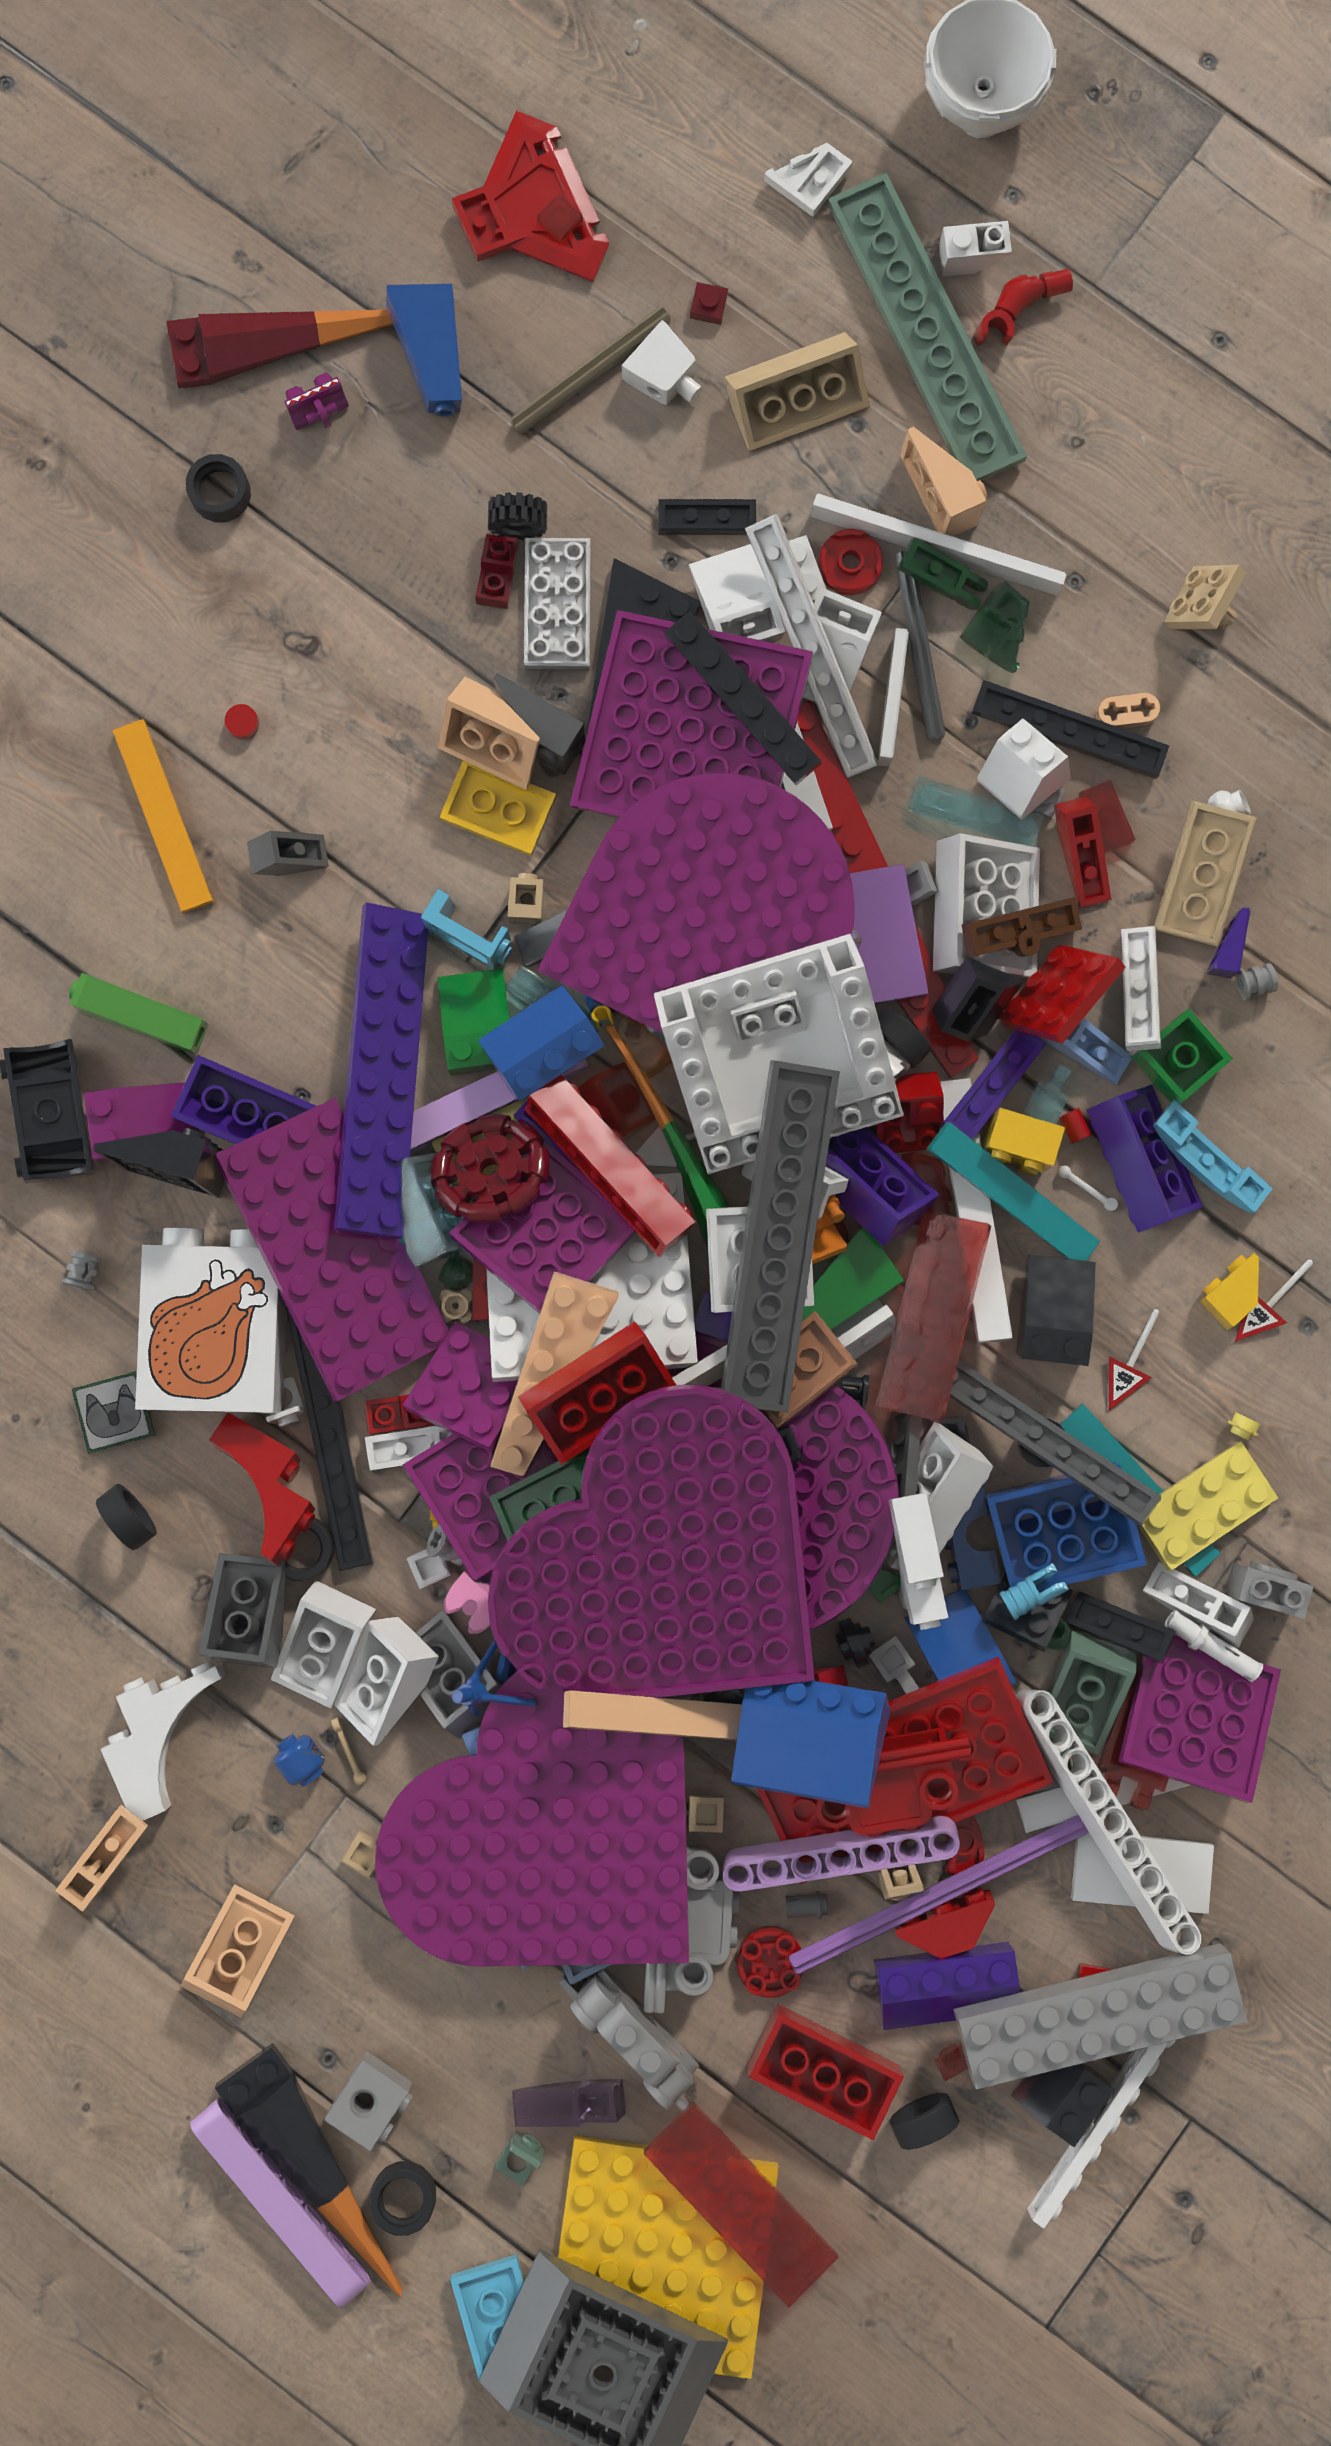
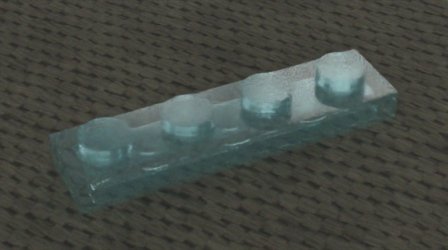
(973, 812)

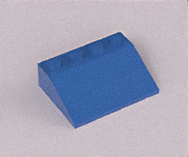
(1062, 1526)
(811, 1741)

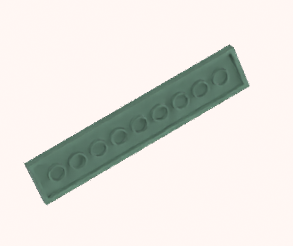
(926, 328)

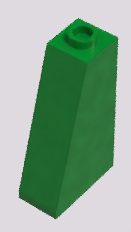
(853, 1280)

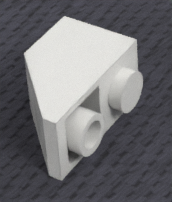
(973, 247)

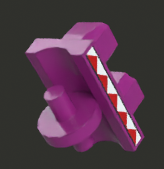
(317, 402)

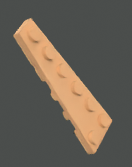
(564, 1331)

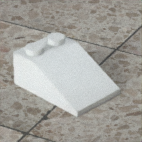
(321, 1643)
(384, 1677)

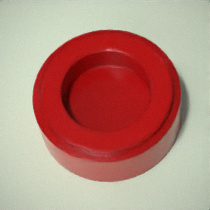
(241, 721)

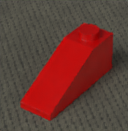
(1083, 850)

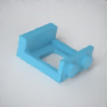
(438, 922)

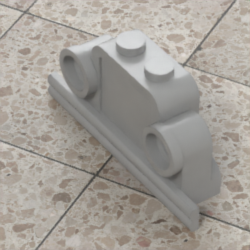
(709, 1933)
(637, 2036)

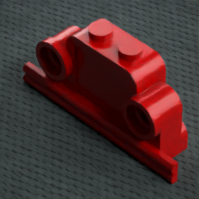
(909, 1783)

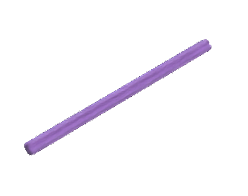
(937, 1894)

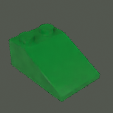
(470, 1009)

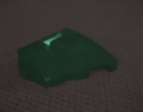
(999, 626)

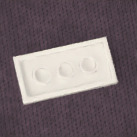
(1182, 1861)

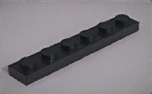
(743, 698)
(1072, 729)

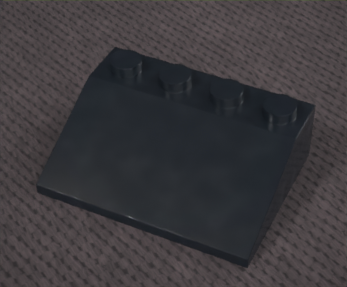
(169, 1157)

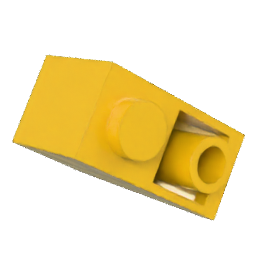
(1236, 1294)

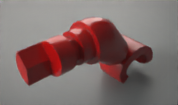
(1017, 295)

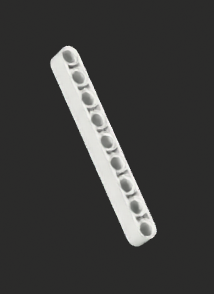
(1119, 1830)

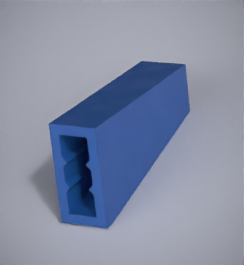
(429, 339)

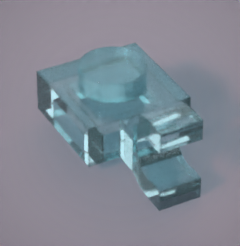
(1047, 1100)

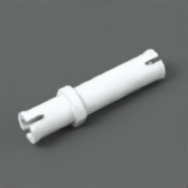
(1202, 1639)

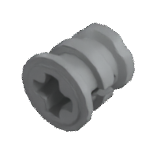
(1256, 981)
(81, 1270)
(440, 1546)

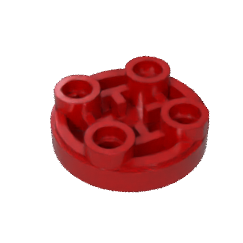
(765, 1962)

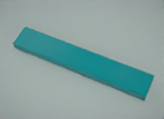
(1012, 1193)
(1089, 1431)

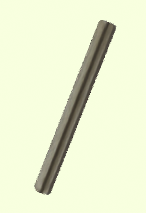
(588, 371)

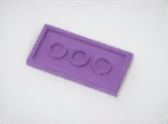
(888, 934)

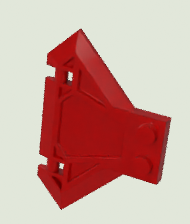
(517, 189)

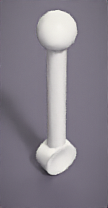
(1109, 1203)

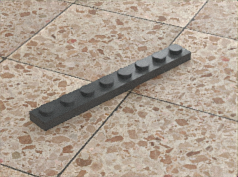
(1053, 1445)

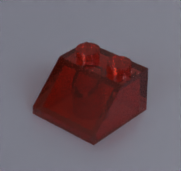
(618, 1100)

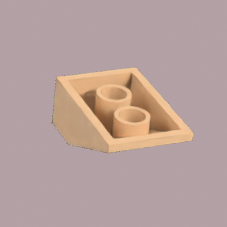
(944, 484)
(488, 733)
(237, 1951)

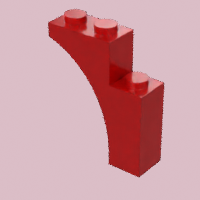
(270, 1468)

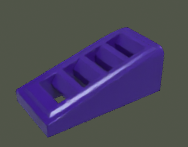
(1230, 951)

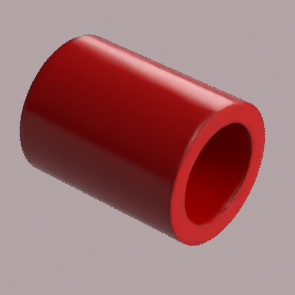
(1075, 1126)

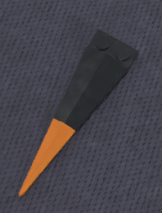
(279, 2119)

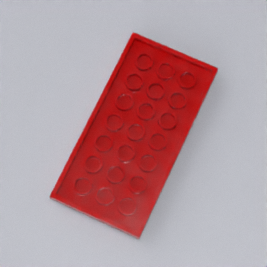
(968, 1704)

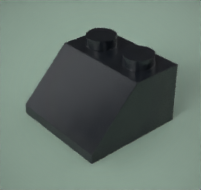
(1065, 2099)

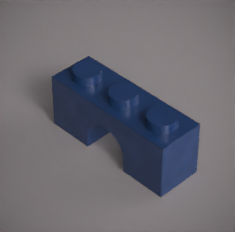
(970, 1566)

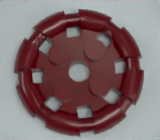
(476, 1156)

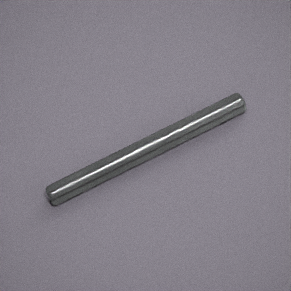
(921, 654)

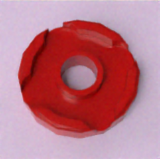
(847, 580)

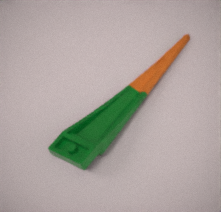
(698, 1183)

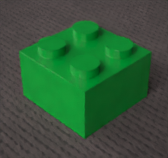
(1185, 1060)

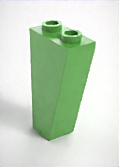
(137, 1013)

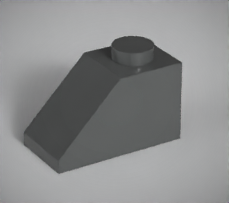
(286, 853)

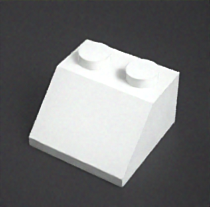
(1024, 769)

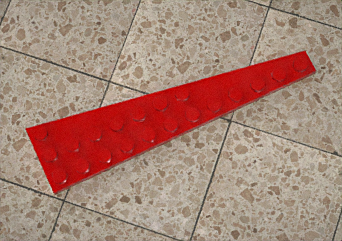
(864, 854)

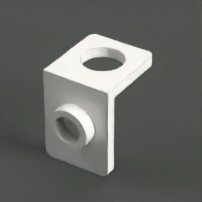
(289, 1413)

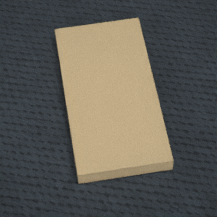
(1205, 873)

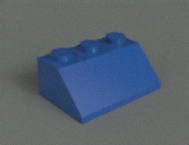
(540, 1042)

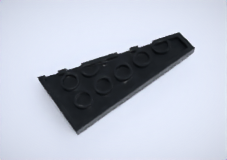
(642, 595)

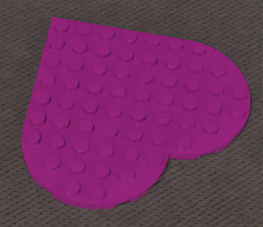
(670, 1564)
(542, 1845)

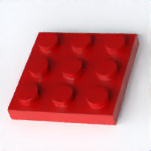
(1061, 993)

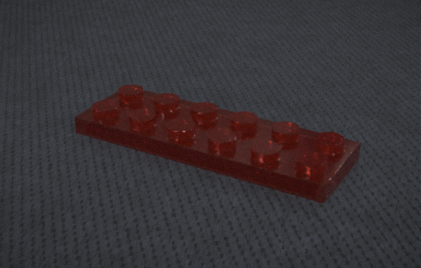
(933, 1316)
(740, 2204)

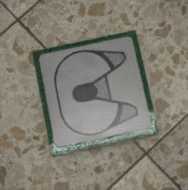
(109, 1413)

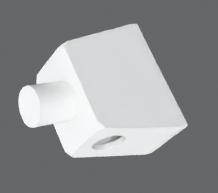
(662, 367)

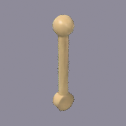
(359, 1777)

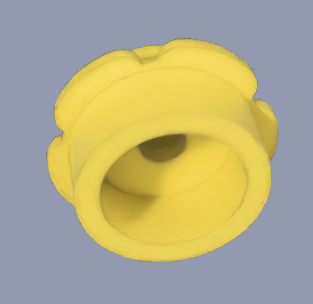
(1243, 1426)

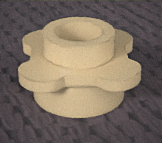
(449, 1298)

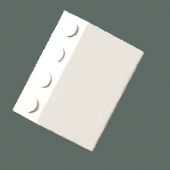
(977, 882)

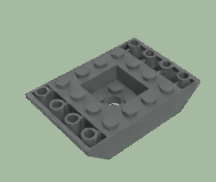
(576, 2322)

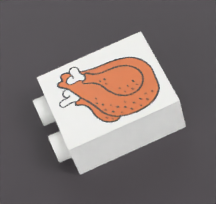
(209, 1327)

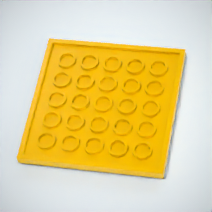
(649, 2240)

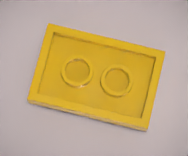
(497, 809)

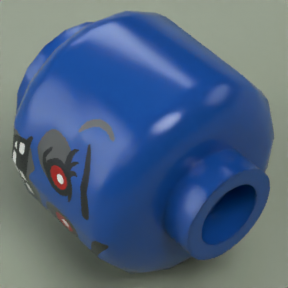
(299, 1760)

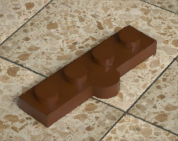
(1021, 928)

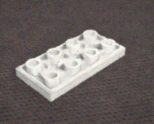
(557, 603)

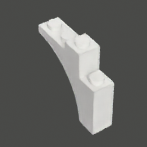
(918, 1561)
(140, 1758)

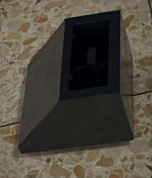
(974, 1000)

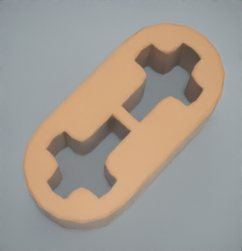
(1127, 703)

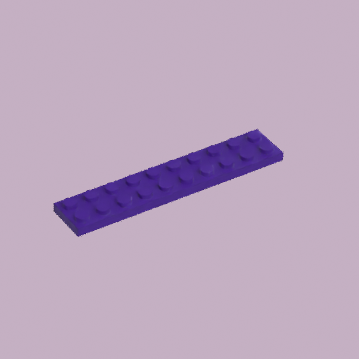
(381, 1071)

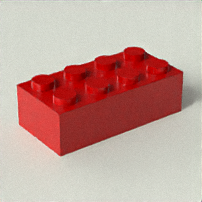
(588, 1391)
(825, 2071)

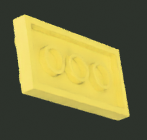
(1206, 1505)

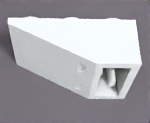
(737, 595)
(849, 632)

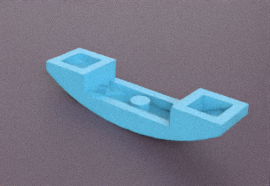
(1208, 1162)

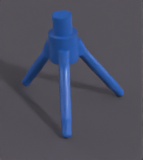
(475, 1692)

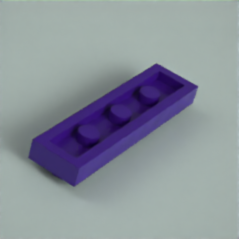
(995, 1082)

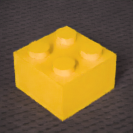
(1022, 1141)

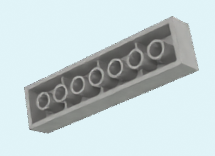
(1099, 2015)

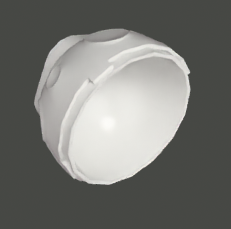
(994, 48)

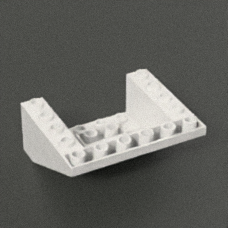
(787, 1008)

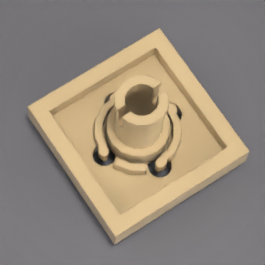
(1206, 598)

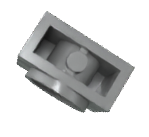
(1270, 1588)
(370, 2122)

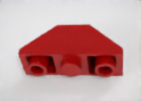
(951, 1926)

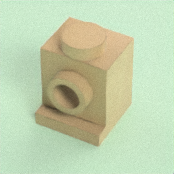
(526, 885)

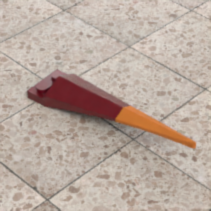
(231, 343)

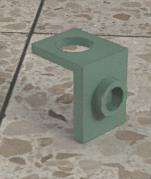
(526, 2148)

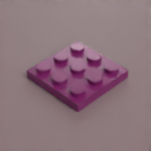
(459, 1389)

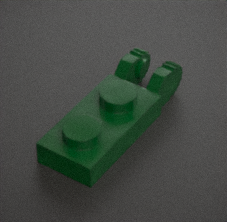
(941, 573)

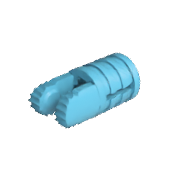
(1025, 1595)

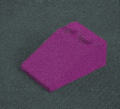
(131, 1113)

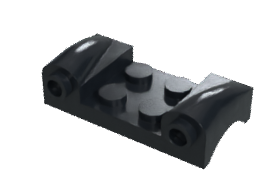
(47, 1112)

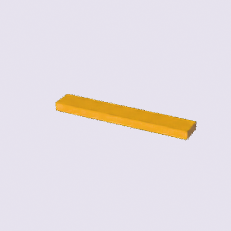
(163, 816)

